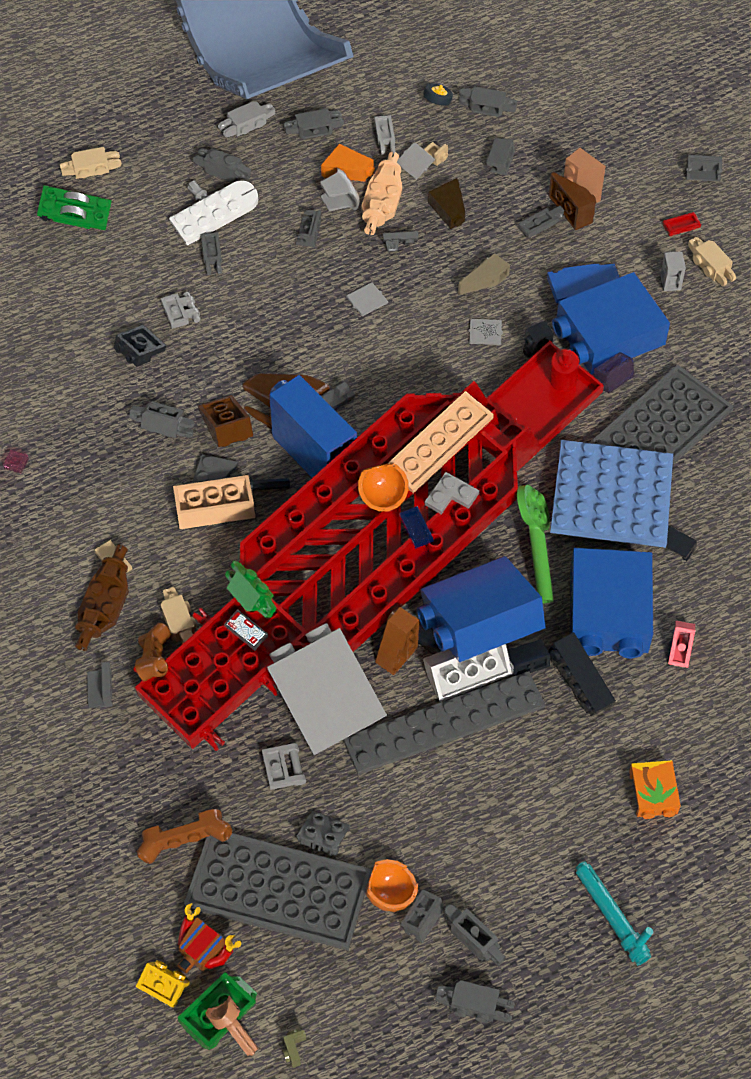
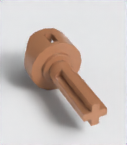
(225, 1016)

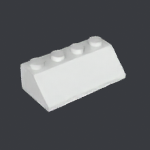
(454, 678)

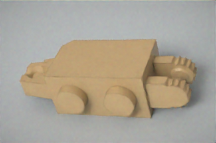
(91, 163)
(712, 260)

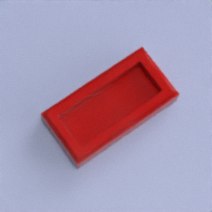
(681, 224)

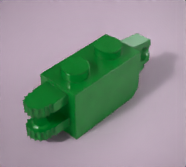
(250, 590)

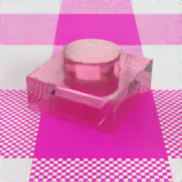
(15, 461)

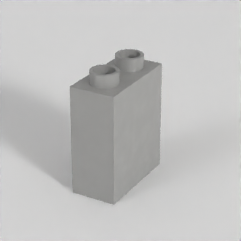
(325, 688)

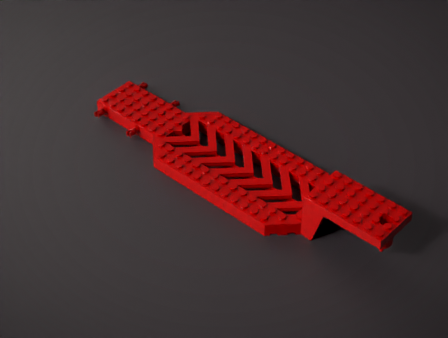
(219, 671)

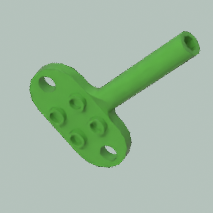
(536, 515)

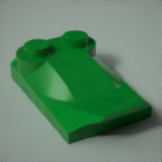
(195, 1019)

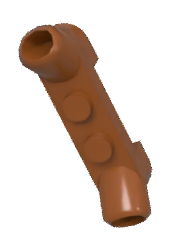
(152, 662)
(156, 840)

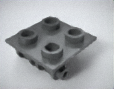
(323, 832)

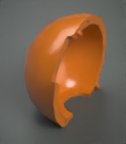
(383, 487)
(391, 886)

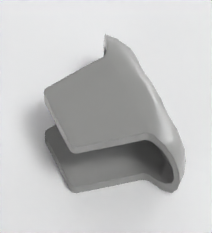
(339, 192)

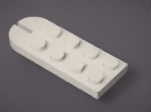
(215, 211)

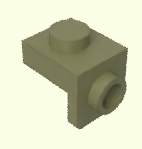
(291, 1053)

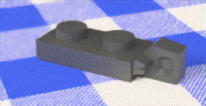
(541, 221)

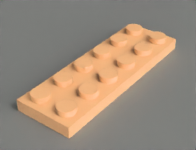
(442, 439)

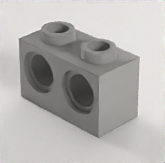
(672, 271)

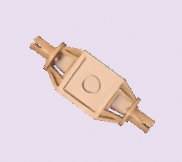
(382, 194)

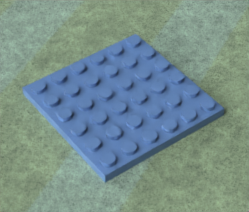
(612, 493)

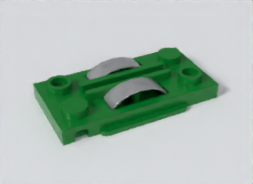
(74, 208)

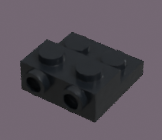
(138, 345)

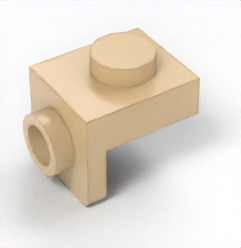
(439, 153)

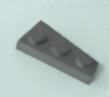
(213, 469)

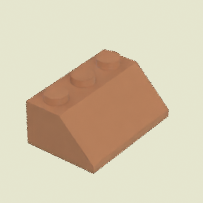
(586, 172)

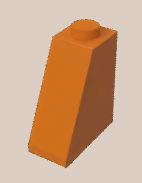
(355, 165)

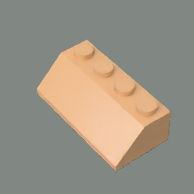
(214, 502)

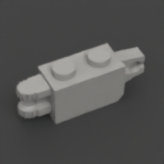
(246, 118)

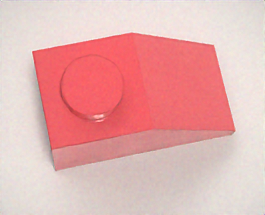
(681, 644)

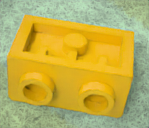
(162, 982)

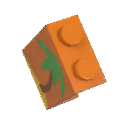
(655, 789)

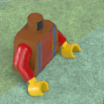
(201, 944)

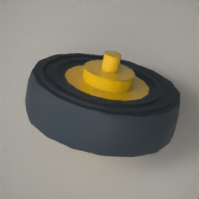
(438, 94)

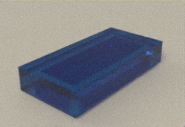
(416, 527)

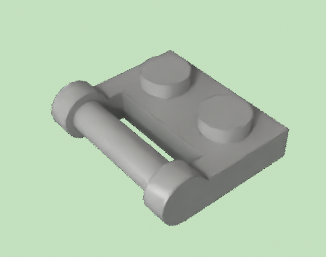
(277, 769)

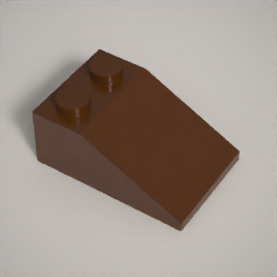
(574, 199)
(226, 421)

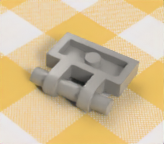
(175, 312)

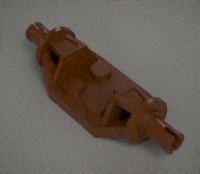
(103, 598)

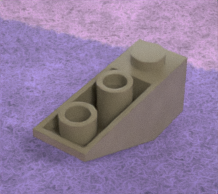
(488, 274)

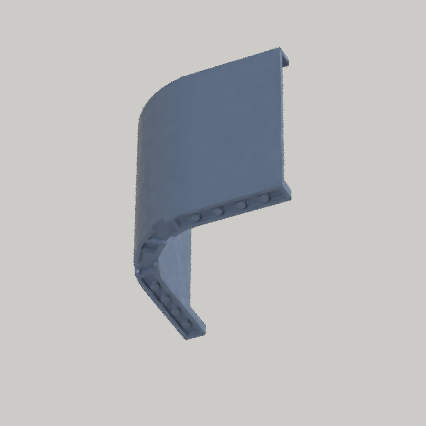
(257, 43)

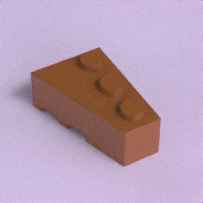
(398, 641)

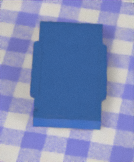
(579, 279)

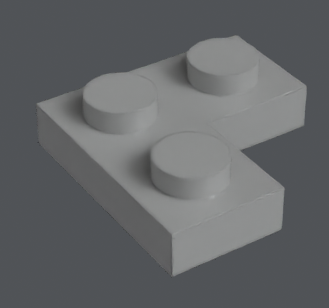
(450, 489)

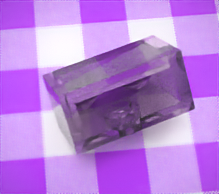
(615, 372)

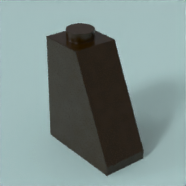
(448, 203)

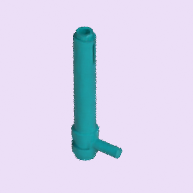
(630, 940)

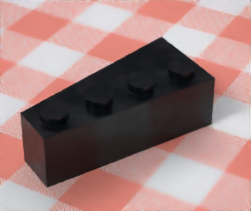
(581, 674)

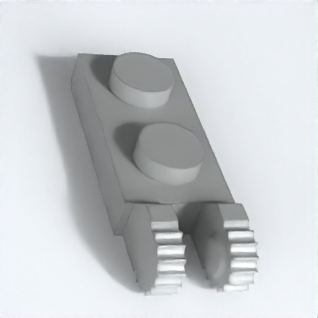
(385, 133)

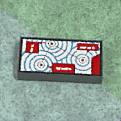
(246, 630)

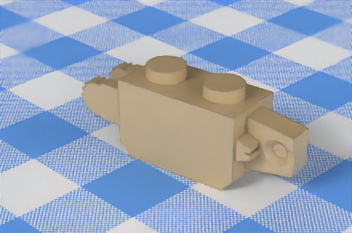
(177, 616)

